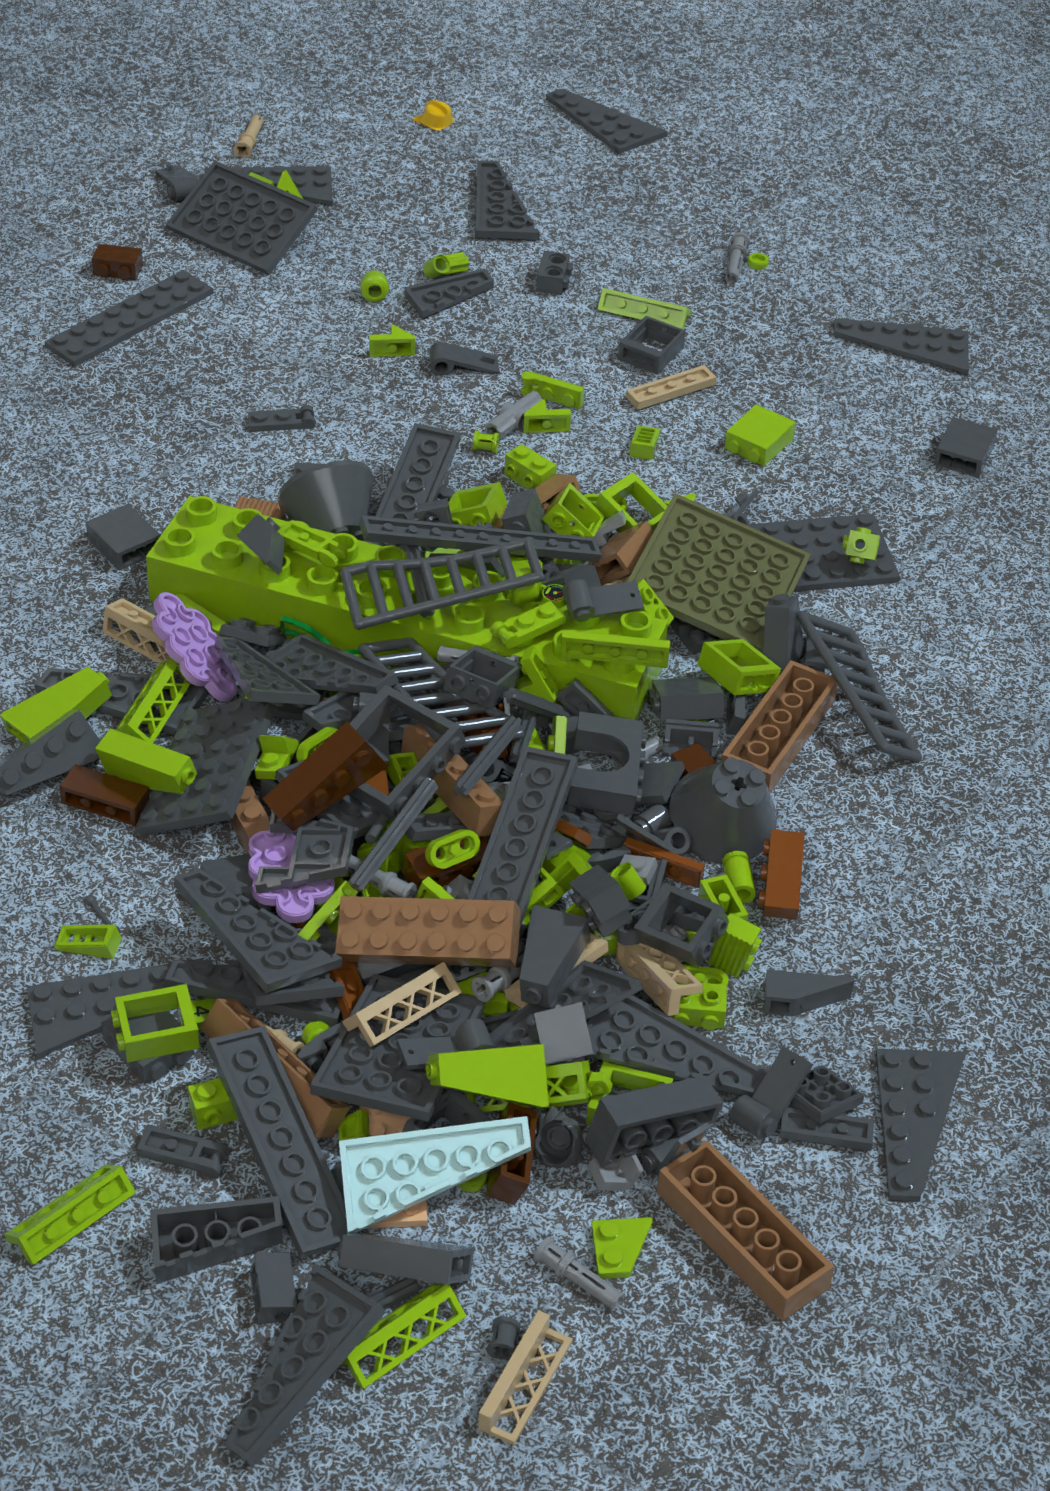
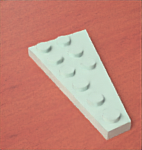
(407, 1168)

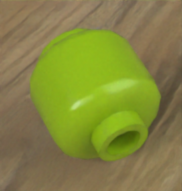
(374, 286)
(523, 594)

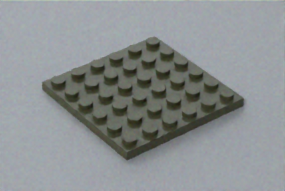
(717, 570)

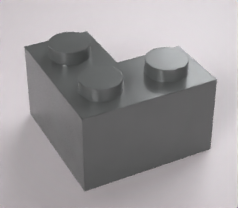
(601, 900)

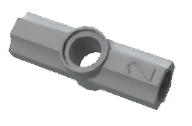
(512, 415)

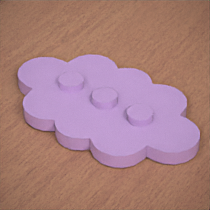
(191, 644)
(292, 903)

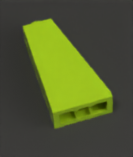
(80, 691)
(145, 763)
(499, 1073)

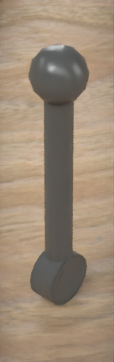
(91, 901)

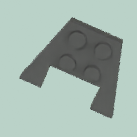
(319, 853)

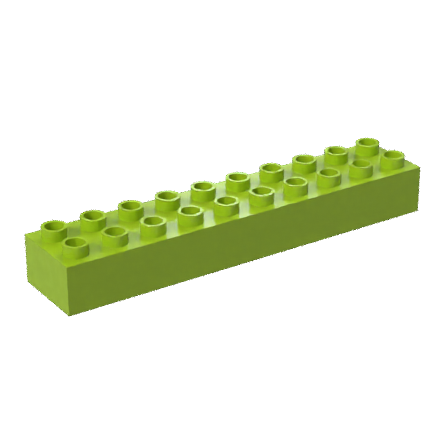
(221, 574)

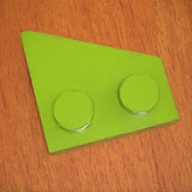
(618, 1245)

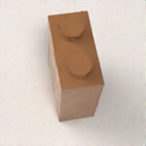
(622, 552)

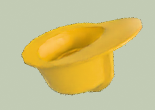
(435, 115)

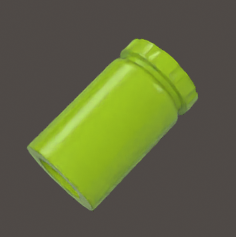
(739, 871)

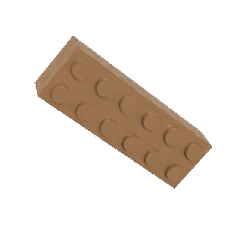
(783, 721)
(428, 931)
(745, 1230)

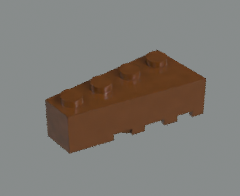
(325, 777)

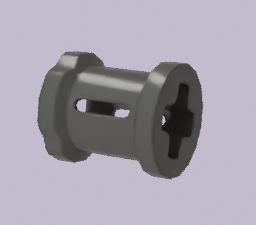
(504, 1336)

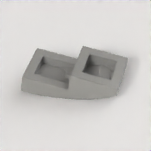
(611, 523)

